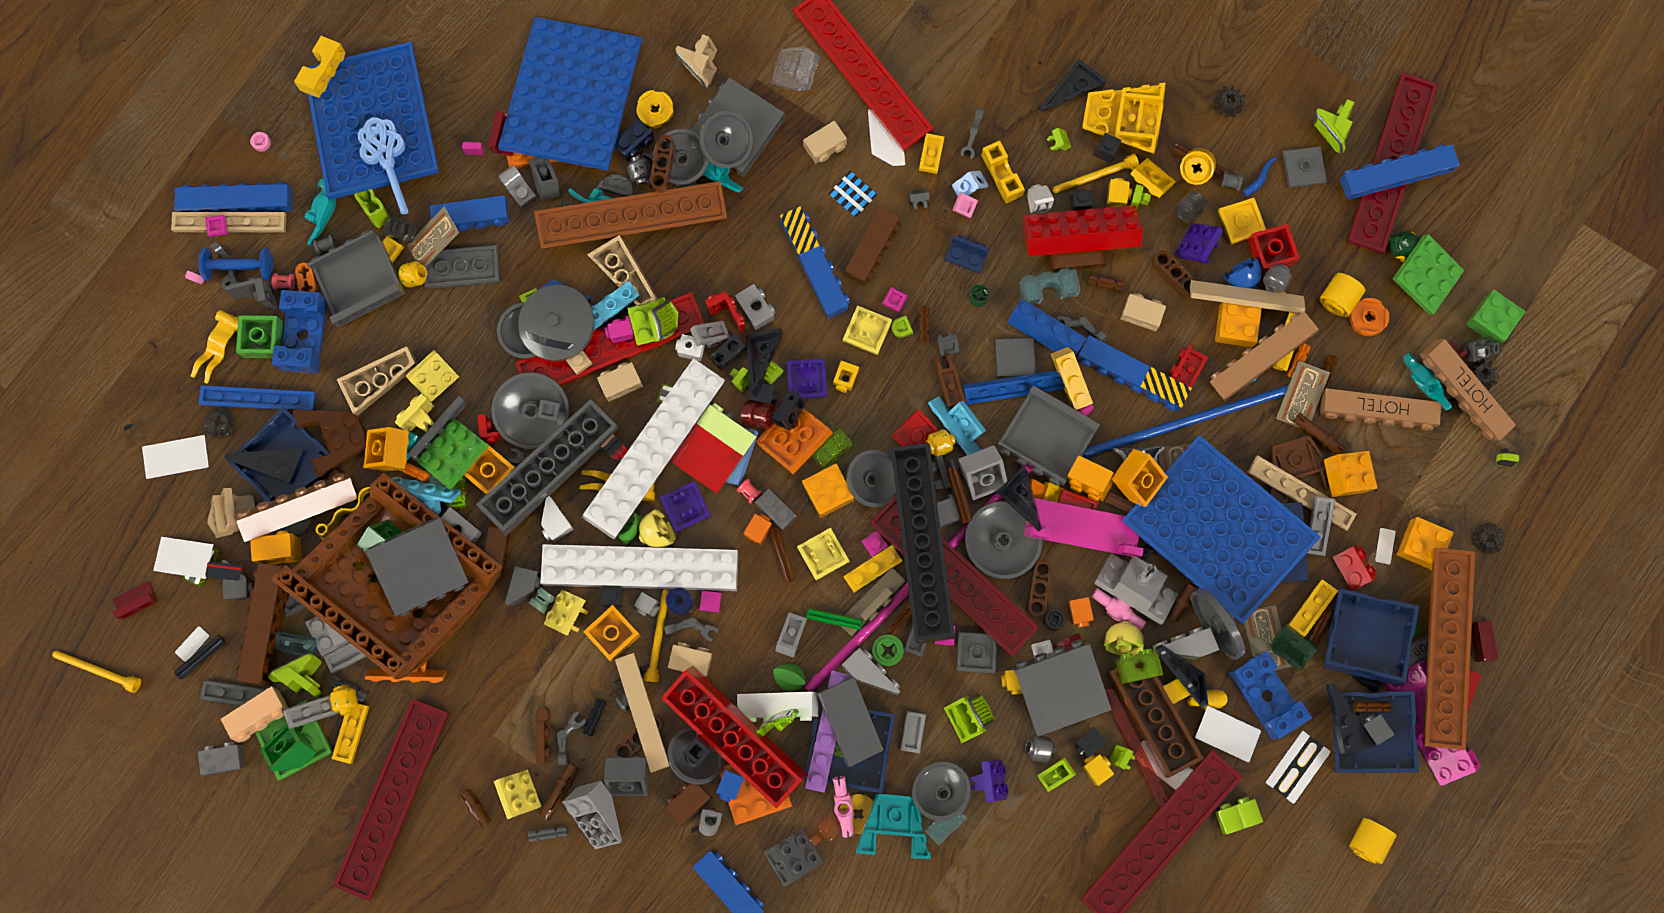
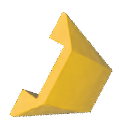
(1127, 114)

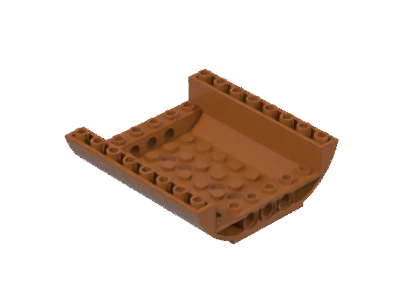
(359, 607)

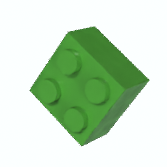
(1495, 317)
(258, 336)

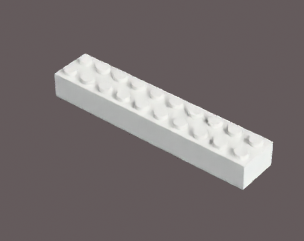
(653, 449)
(639, 567)

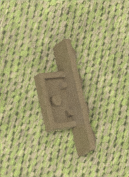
(876, 597)

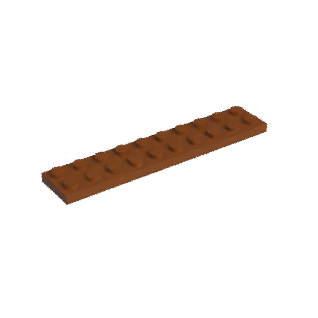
(630, 215)
(1449, 649)

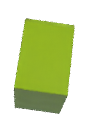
(1056, 774)

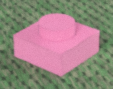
(965, 205)

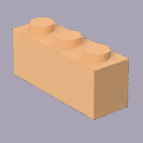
(254, 715)

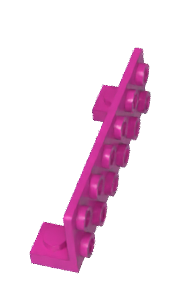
(1084, 528)
(1444, 762)

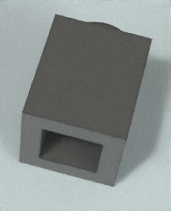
(1378, 729)

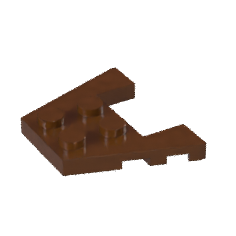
(341, 434)
(1298, 459)

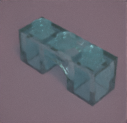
(1064, 282)

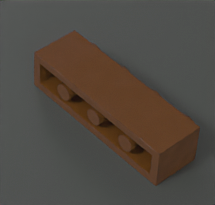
(872, 246)

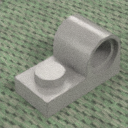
(517, 186)
(710, 334)
(791, 635)

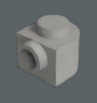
(646, 604)
(709, 822)

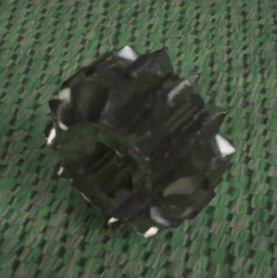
(1229, 108)
(1191, 206)
(400, 229)
(1486, 370)

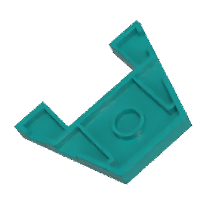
(896, 817)

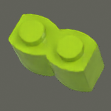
(372, 207)
(1238, 816)

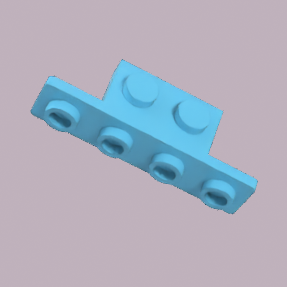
(614, 303)
(959, 422)
(428, 493)

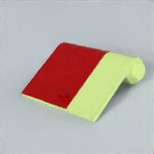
(712, 448)

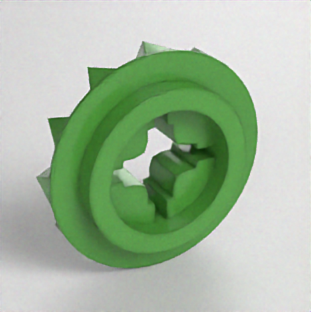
(887, 640)

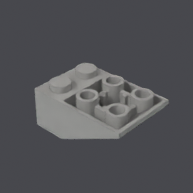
(1197, 644)
(866, 672)
(595, 814)

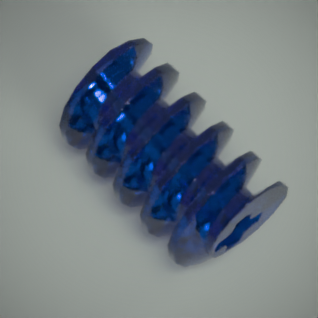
(672, 603)

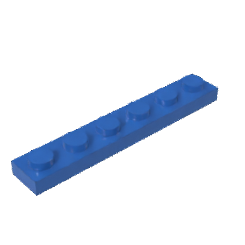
(1012, 387)
(256, 398)

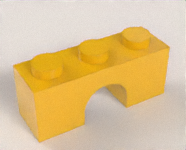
(315, 80)
(997, 164)
(1072, 378)

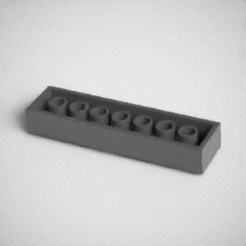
(547, 467)

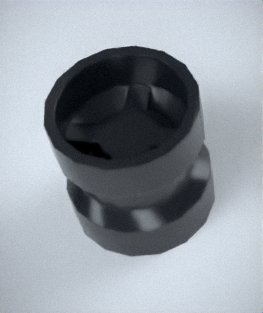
(1052, 622)

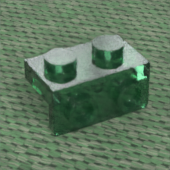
(1293, 647)

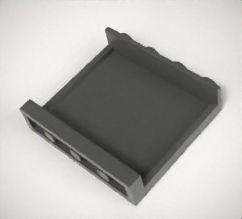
(761, 116)
(356, 277)
(1047, 436)
(416, 566)
(1061, 687)

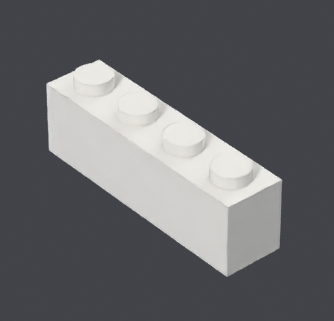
(769, 704)

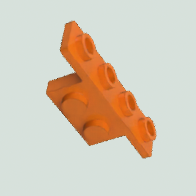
(418, 675)

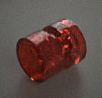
(754, 414)

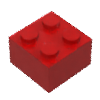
(1273, 247)

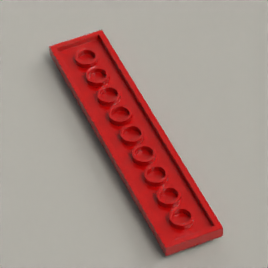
(863, 71)
(605, 353)

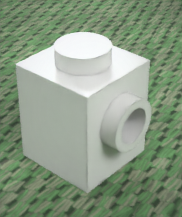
(688, 349)

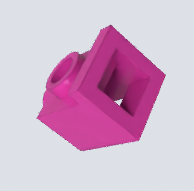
(620, 330)

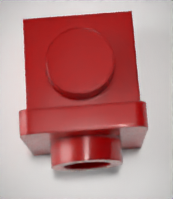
(485, 426)

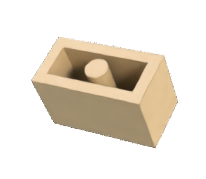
(825, 142)
(1143, 312)
(619, 381)
(683, 657)

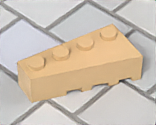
(622, 267)
(375, 379)

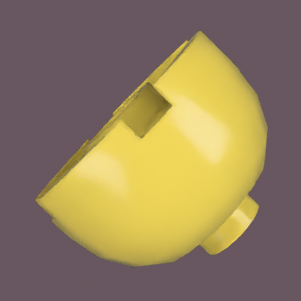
(655, 531)
(1124, 638)

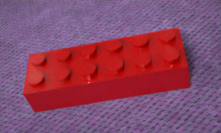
(1082, 230)

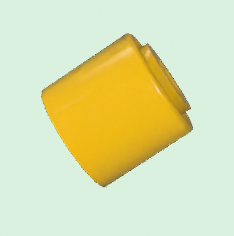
(1196, 156)
(1342, 295)
(1372, 841)

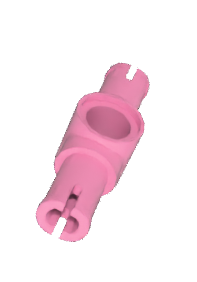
(1118, 609)
(844, 816)

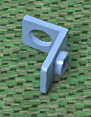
(970, 183)

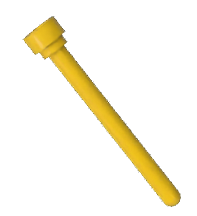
(1130, 162)
(652, 673)
(129, 683)

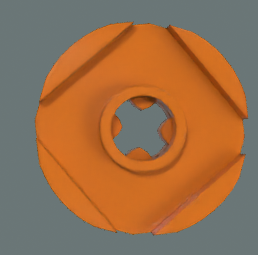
(1360, 323)

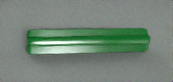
(833, 618)

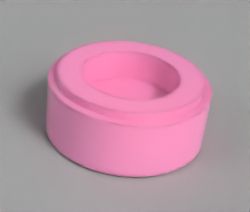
(260, 141)
(194, 277)

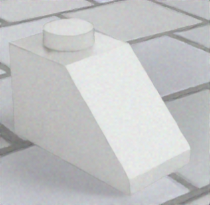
(1039, 199)
(554, 522)

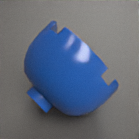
(1245, 274)

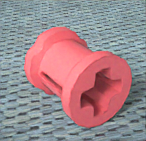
(289, 284)
(749, 491)

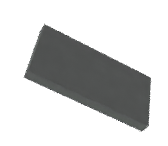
(464, 267)
(850, 721)

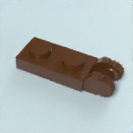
(949, 382)
(542, 733)

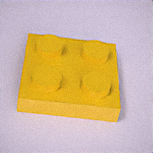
(1152, 178)
(1241, 220)

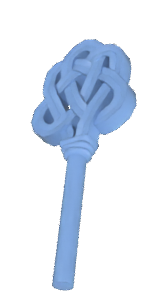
(386, 146)

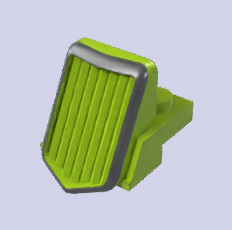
(1335, 127)
(653, 320)
(297, 674)
(970, 716)

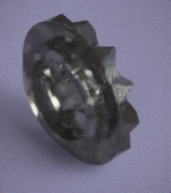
(222, 430)
(1480, 537)

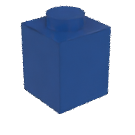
(729, 786)

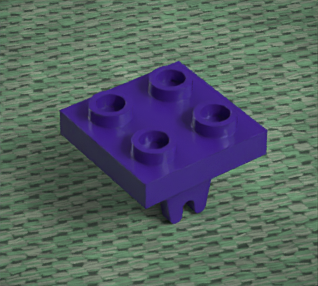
(1198, 242)
(807, 378)
(685, 506)
(992, 781)

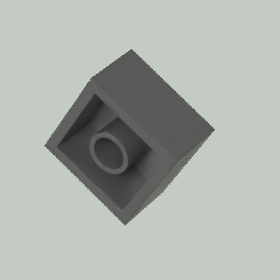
(626, 776)

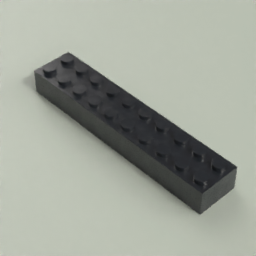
(922, 543)

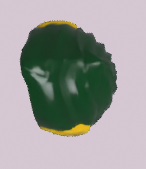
(1403, 244)

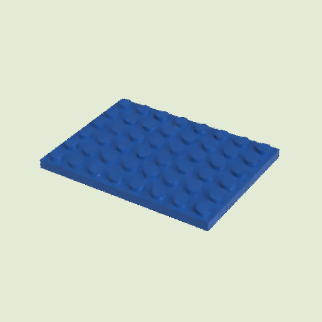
(366, 87)
(570, 93)
(1222, 529)

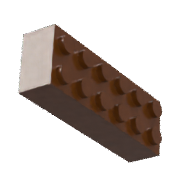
(264, 621)
(1158, 723)

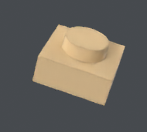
(579, 362)

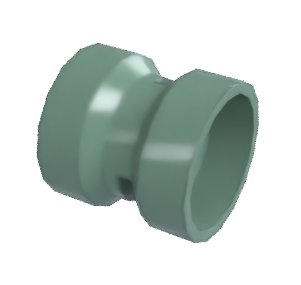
(538, 603)

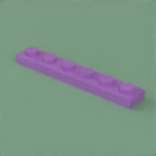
(824, 746)

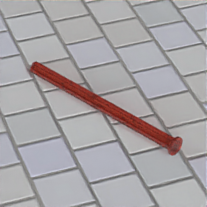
(1136, 747)

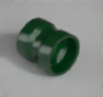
(977, 292)

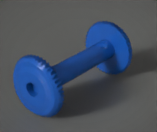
(207, 264)

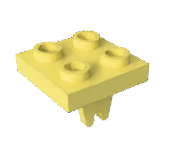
(867, 330)
(432, 376)
(416, 415)
(823, 554)
(565, 612)
(517, 794)

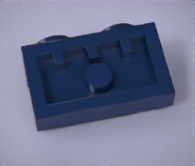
(634, 140)
(967, 254)

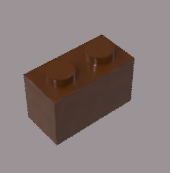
(687, 802)

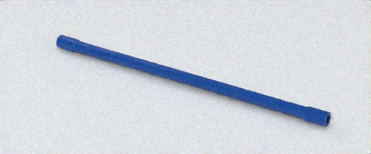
(1093, 450)

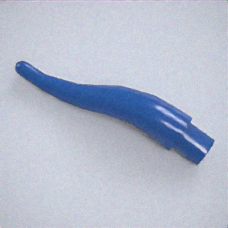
(1257, 184)

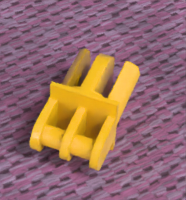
(1216, 699)

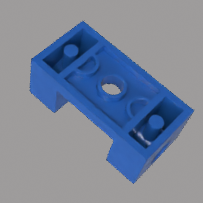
(307, 313)
(1280, 713)

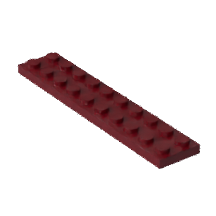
(1399, 137)
(968, 589)
(391, 800)
(1162, 836)

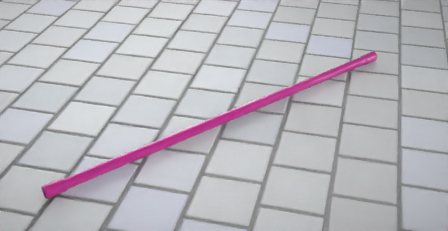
(819, 678)

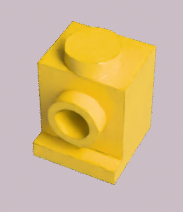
(848, 370)

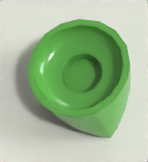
(630, 528)
(789, 677)

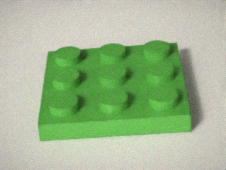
(1428, 274)
(452, 453)
(311, 731)

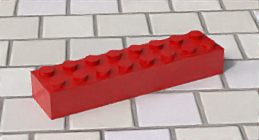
(734, 736)

